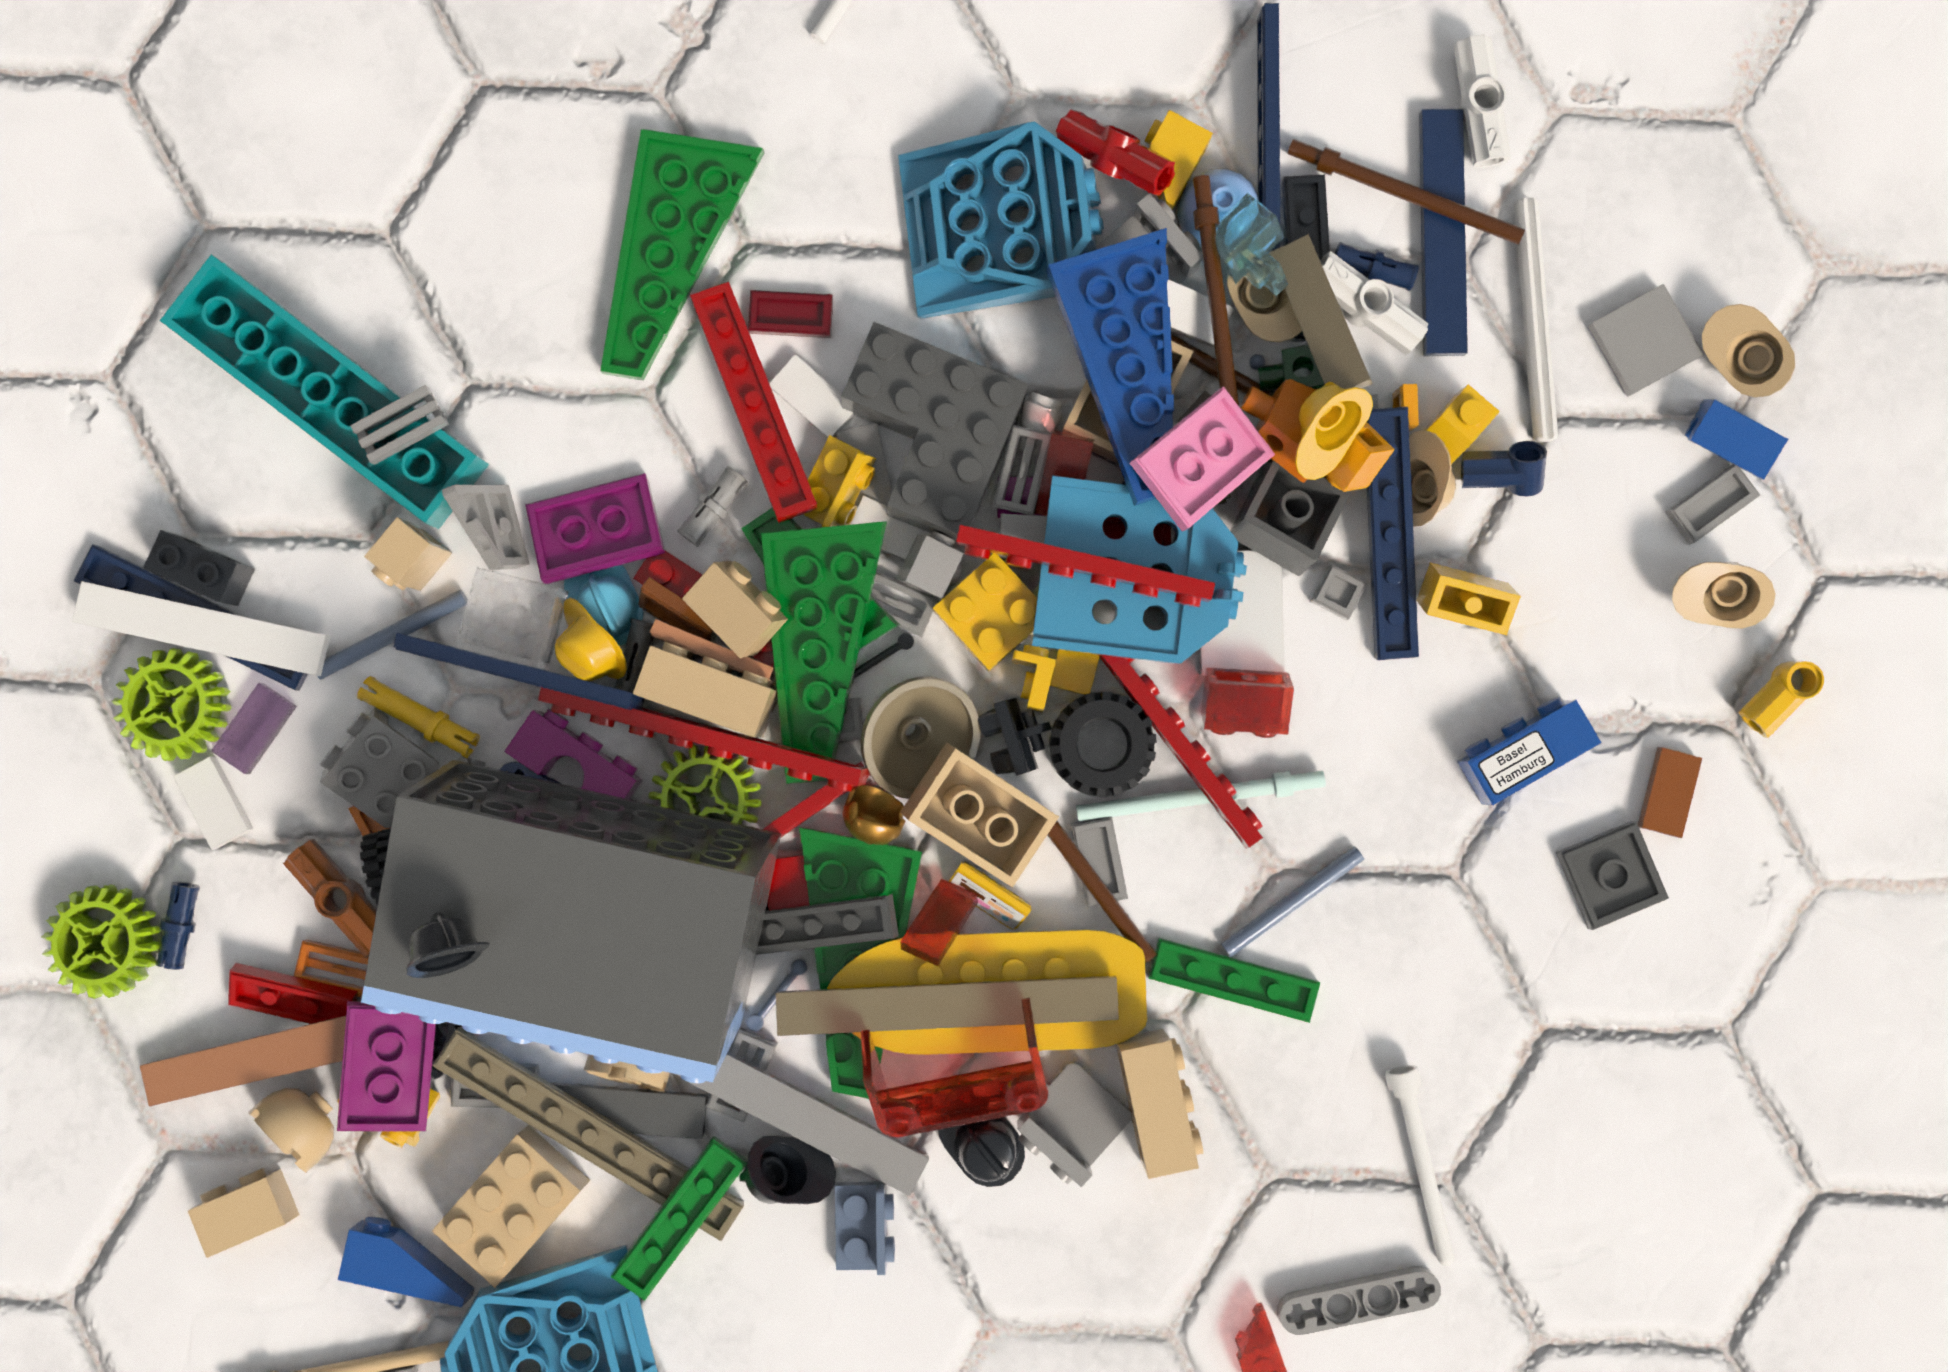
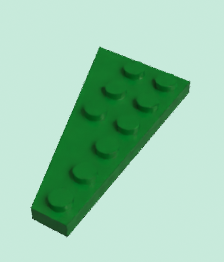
(673, 221)
(825, 593)

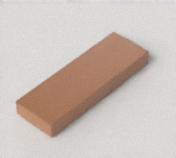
(709, 649)

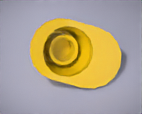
(1328, 427)
(587, 647)

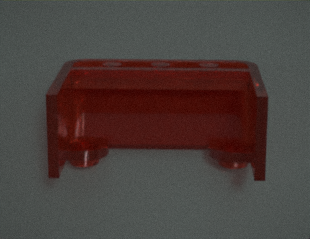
(959, 1097)

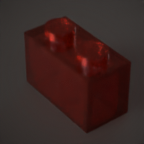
(1247, 702)

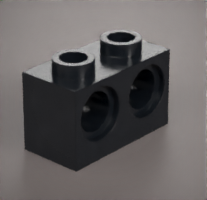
(199, 568)

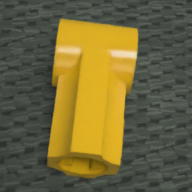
(1779, 698)

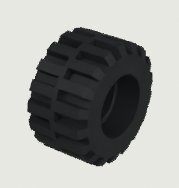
(1138, 736)

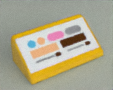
(992, 896)

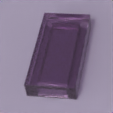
(254, 728)

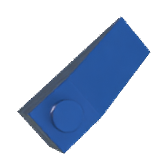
(398, 1263)

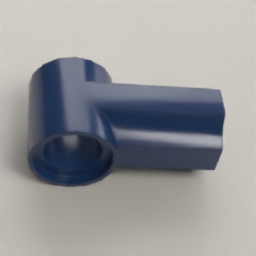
(1517, 469)

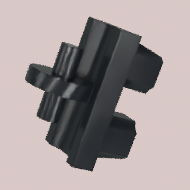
(1019, 753)

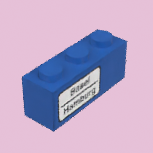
(1528, 750)

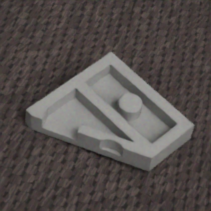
(490, 523)

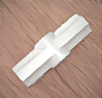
(1479, 77)
(1388, 316)

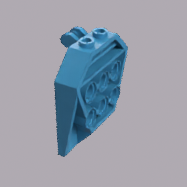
(1057, 227)
(1066, 604)
(608, 1323)

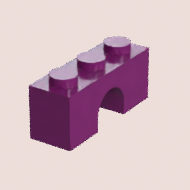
(546, 739)

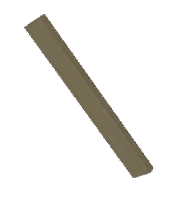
(945, 1005)
(573, 1124)

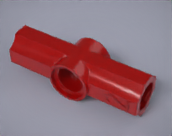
(1116, 152)

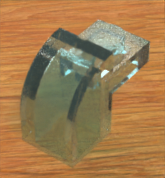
(1244, 243)

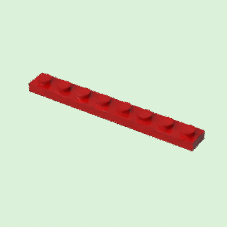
(720, 741)

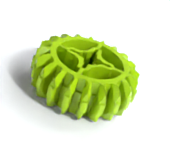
(151, 680)
(713, 780)
(77, 925)

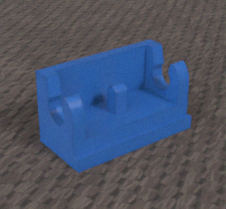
(1735, 438)

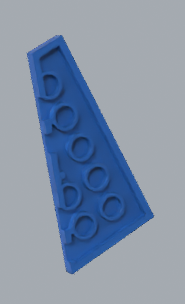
(1123, 339)

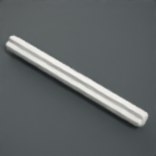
(1536, 321)

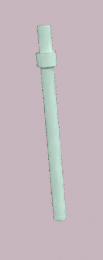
(1281, 784)

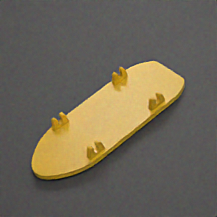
(1005, 958)

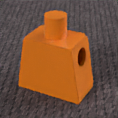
(1279, 420)

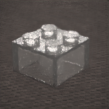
(511, 619)

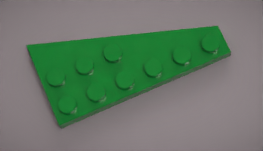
(849, 869)

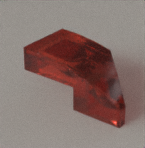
(1258, 1345)

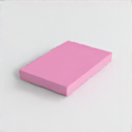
(1202, 459)

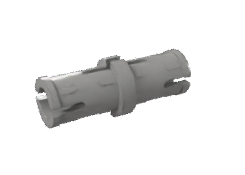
(712, 506)

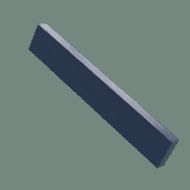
(1268, 109)
(1441, 237)
(1392, 542)
(116, 572)
(518, 672)

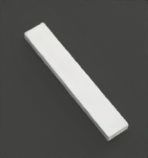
(201, 628)

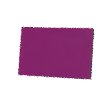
(594, 528)
(384, 1071)

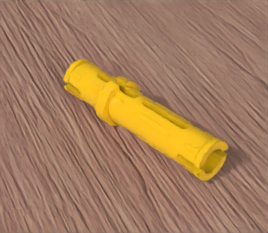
(432, 724)

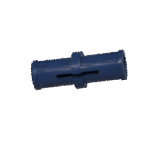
(1378, 266)
(177, 925)

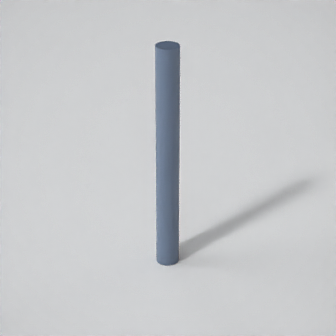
(387, 635)
(1292, 901)

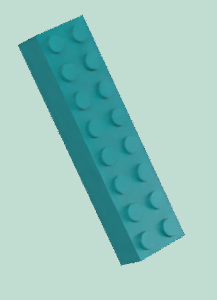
(315, 387)

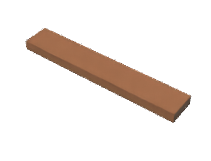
(244, 1061)

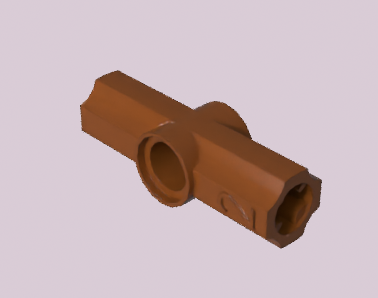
(320, 879)

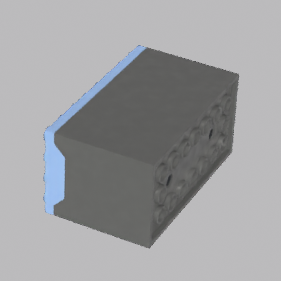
(601, 915)

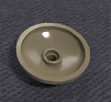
(940, 716)

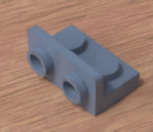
(862, 1226)

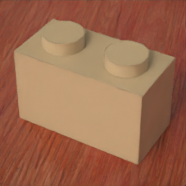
(406, 556)
(735, 608)
(244, 1212)

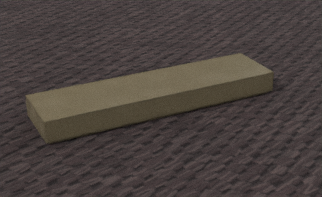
(1321, 315)

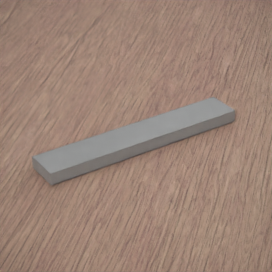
(817, 1123)

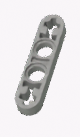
(1359, 1307)

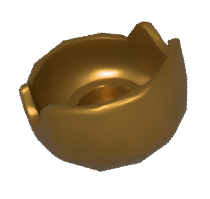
(873, 815)

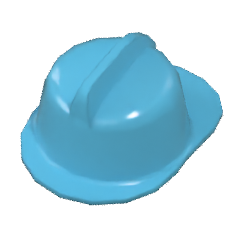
(608, 599)

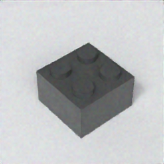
(1288, 517)

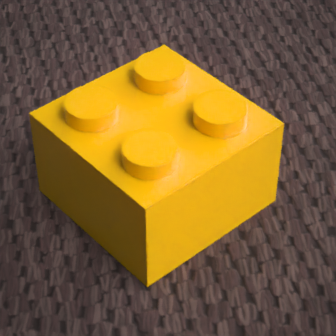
(989, 612)

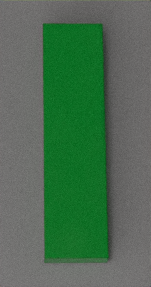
(1234, 980)
(679, 1218)

